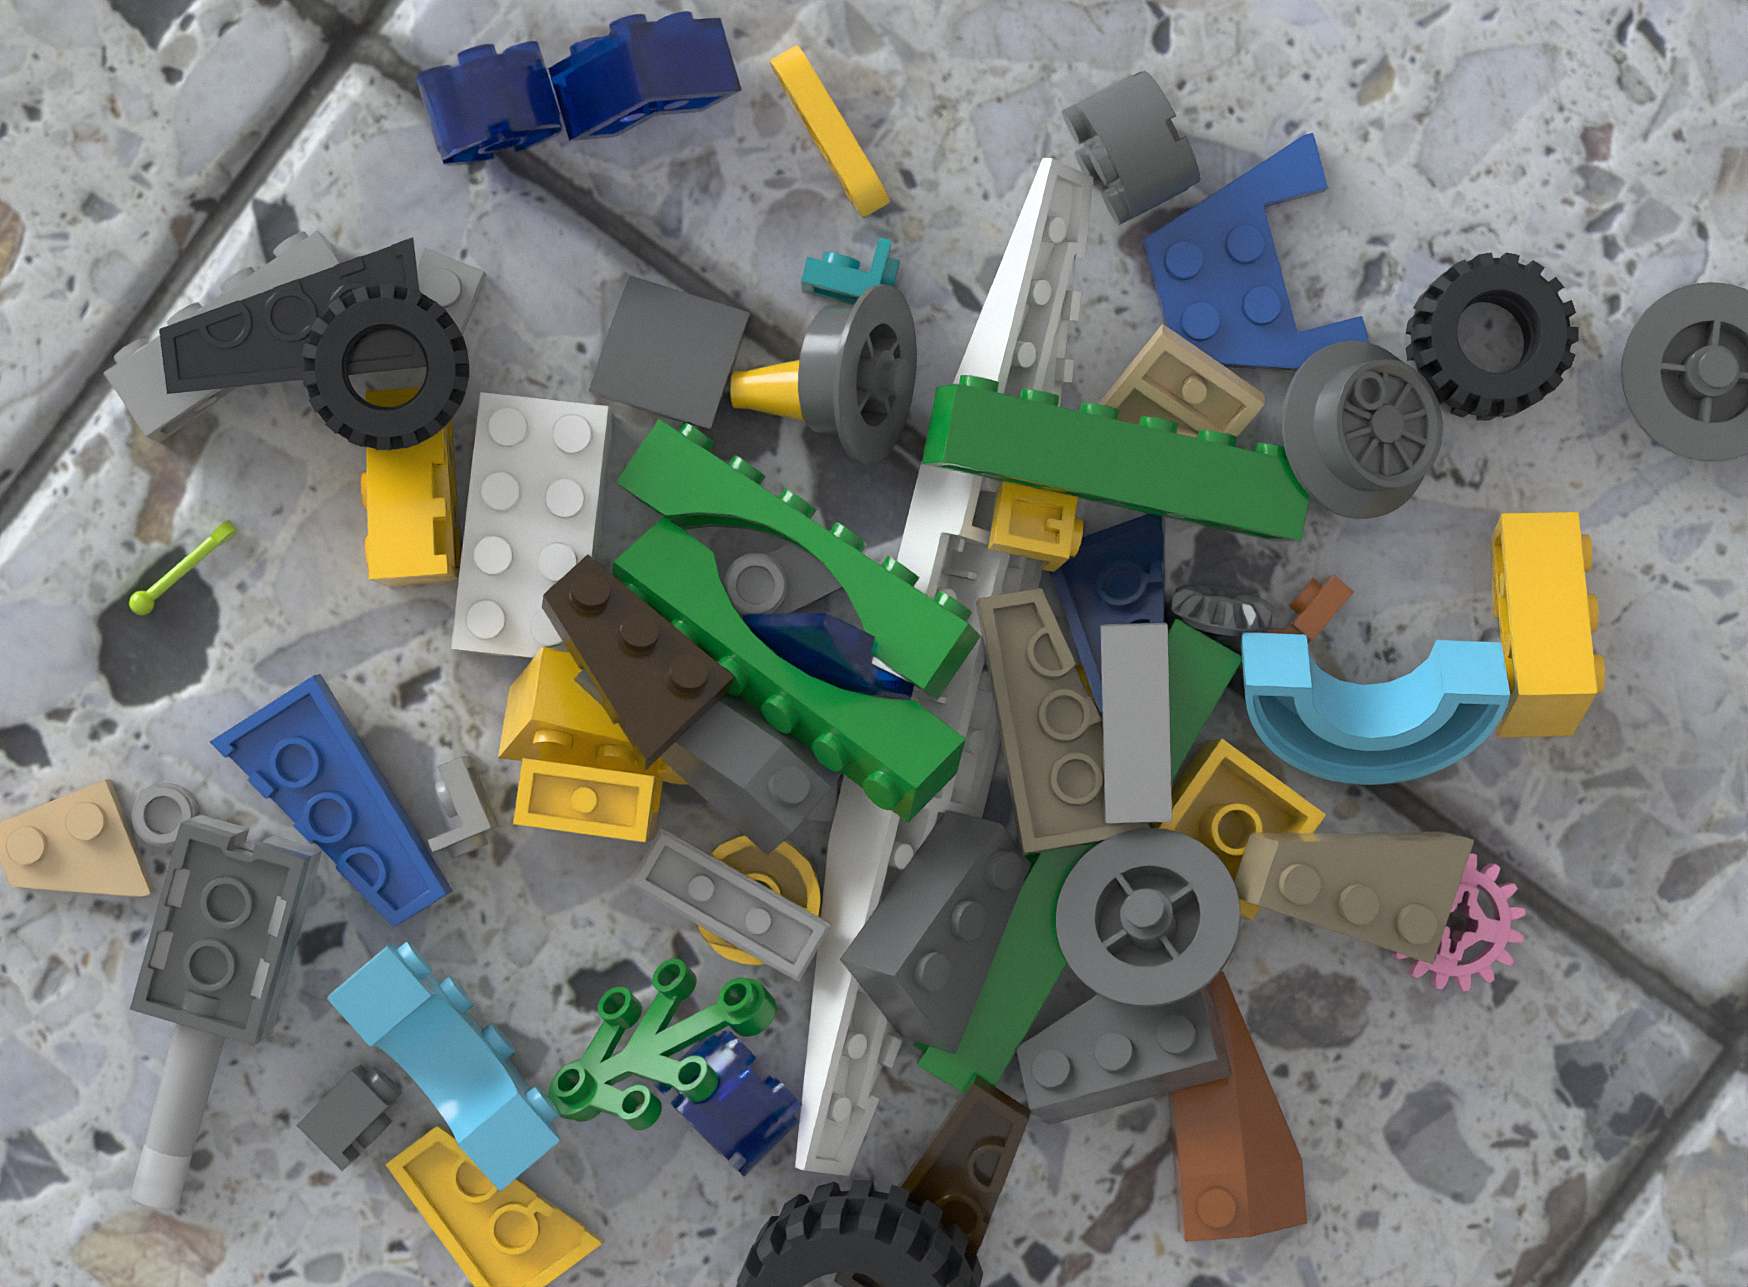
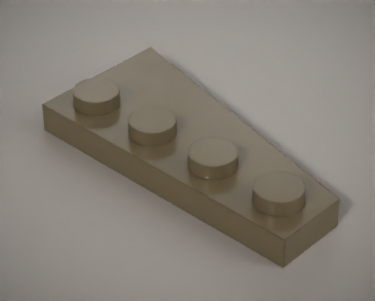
(1045, 726)

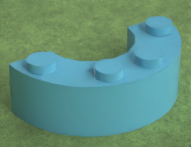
(1373, 729)
(451, 1057)

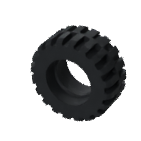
(860, 1234)

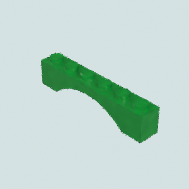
(695, 489)
(881, 744)

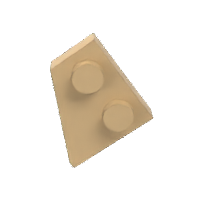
(1184, 386)
(75, 846)

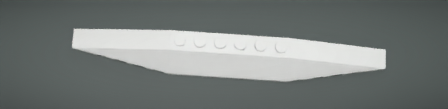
(946, 544)

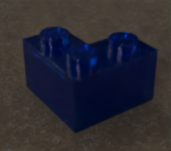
(643, 73)

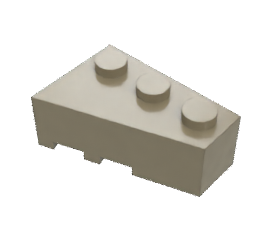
(1365, 886)

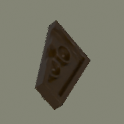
(639, 662)

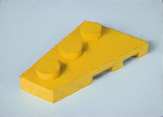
(491, 1234)

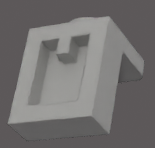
(450, 284)
(464, 796)

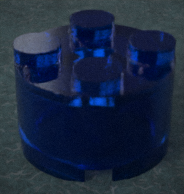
(489, 103)
(743, 1110)

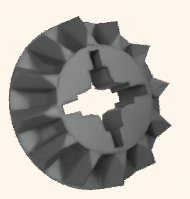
(1221, 609)

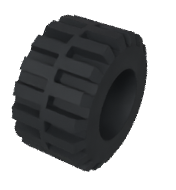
(1533, 305)
(328, 378)

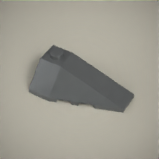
(746, 769)

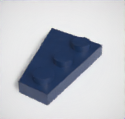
(1112, 581)

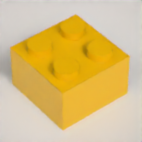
(1229, 797)

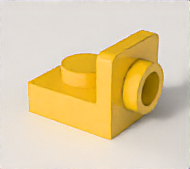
(1035, 524)

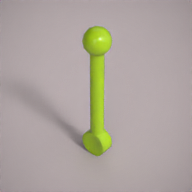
(143, 601)

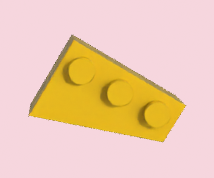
(411, 506)
(1545, 622)
(562, 723)

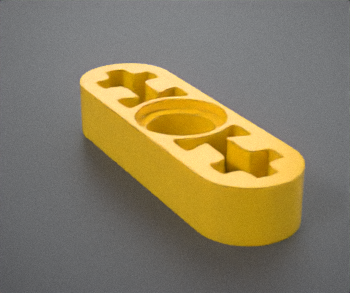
(829, 131)

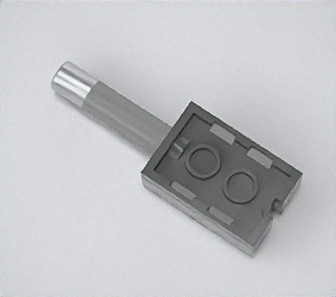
(216, 972)

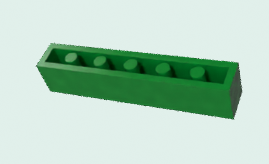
(1114, 460)

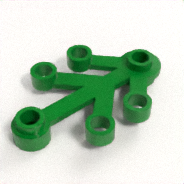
(585, 1085)

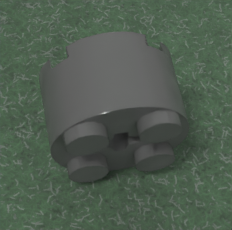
(1132, 146)

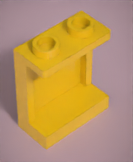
(588, 800)

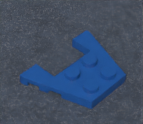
(1223, 275)

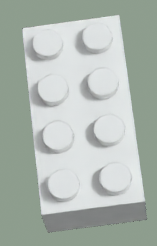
(528, 517)

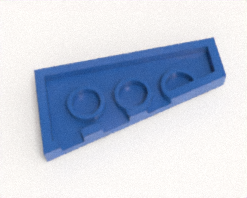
(325, 780)

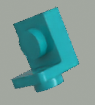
(839, 276)

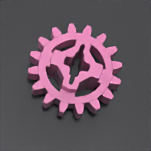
(1478, 928)

